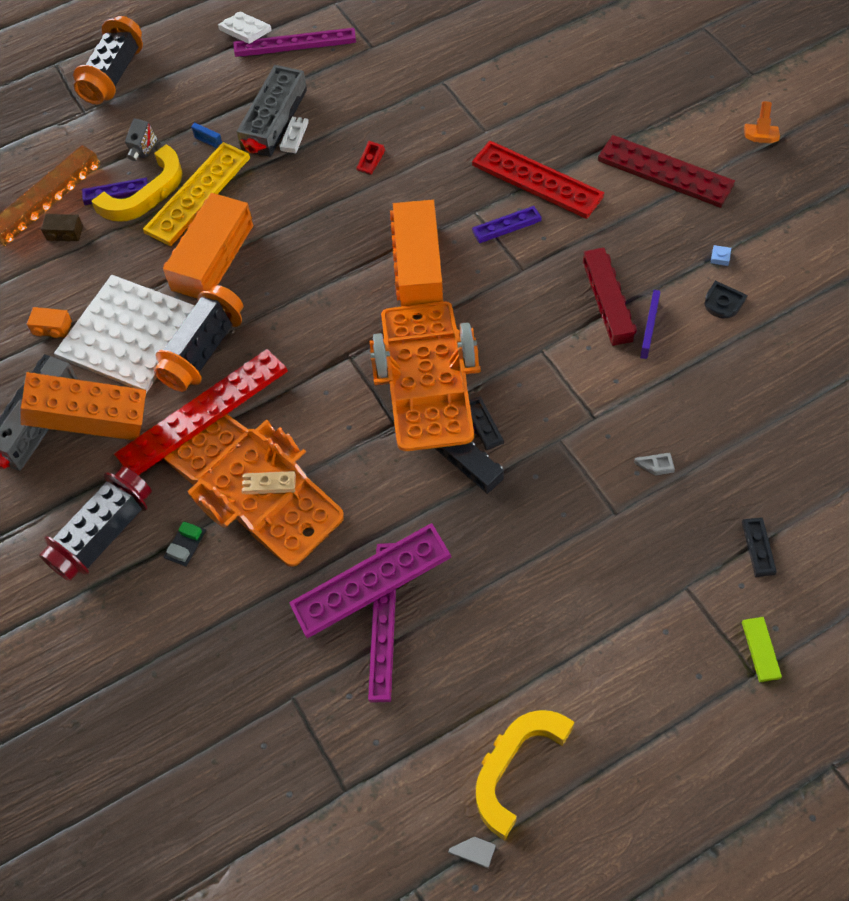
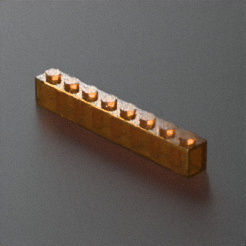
(46, 193)

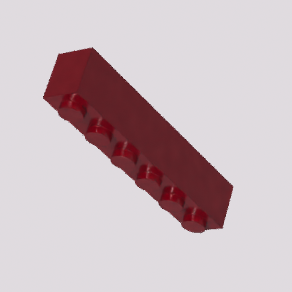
(609, 297)

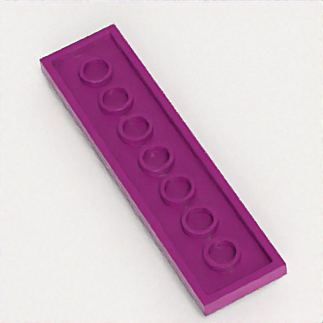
(369, 580)

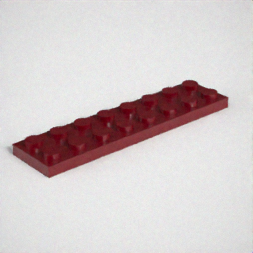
(666, 171)

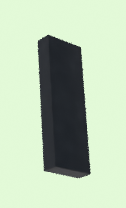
(484, 424)
(759, 547)

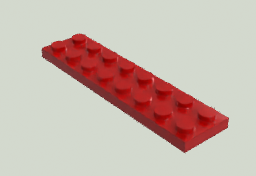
(538, 179)

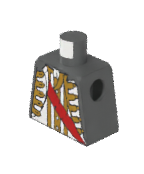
(140, 139)

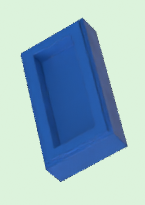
(206, 135)

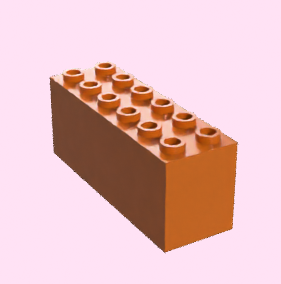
(208, 245)
(416, 253)
(82, 406)

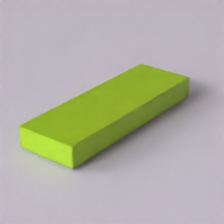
(761, 649)

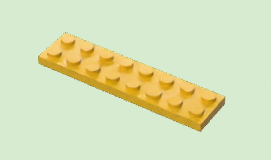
(189, 199)

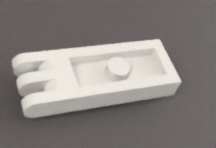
(294, 135)

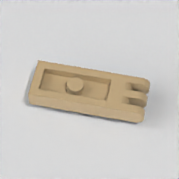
(269, 482)

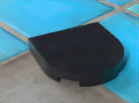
(723, 300)

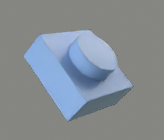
(720, 255)

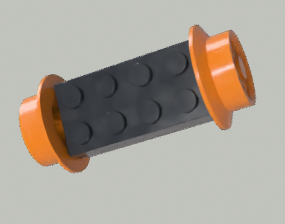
(108, 62)
(198, 338)

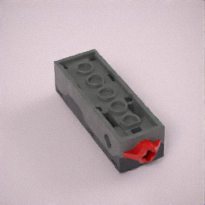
(272, 110)
(18, 440)

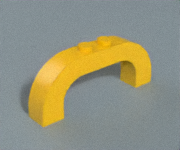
(148, 196)
(531, 724)

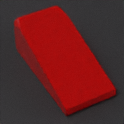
(370, 157)

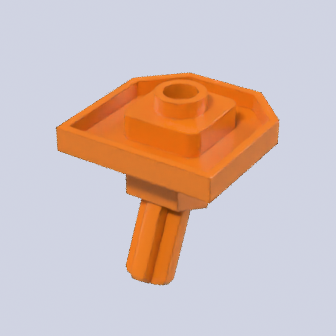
(763, 131)

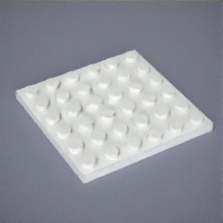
(124, 332)

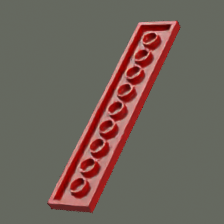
(201, 412)

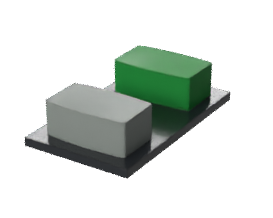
(185, 543)

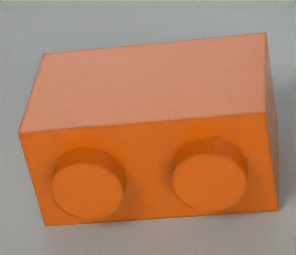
(49, 322)

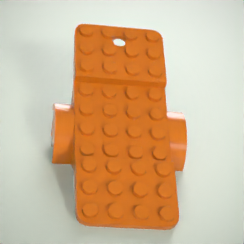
(216, 465)

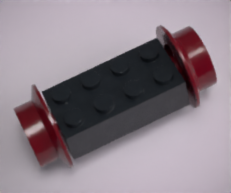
(96, 524)

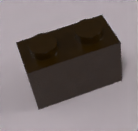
(62, 227)

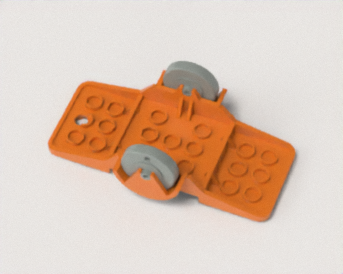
(426, 374)

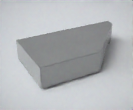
(656, 464)
(475, 851)

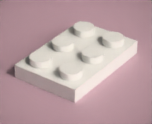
(244, 27)

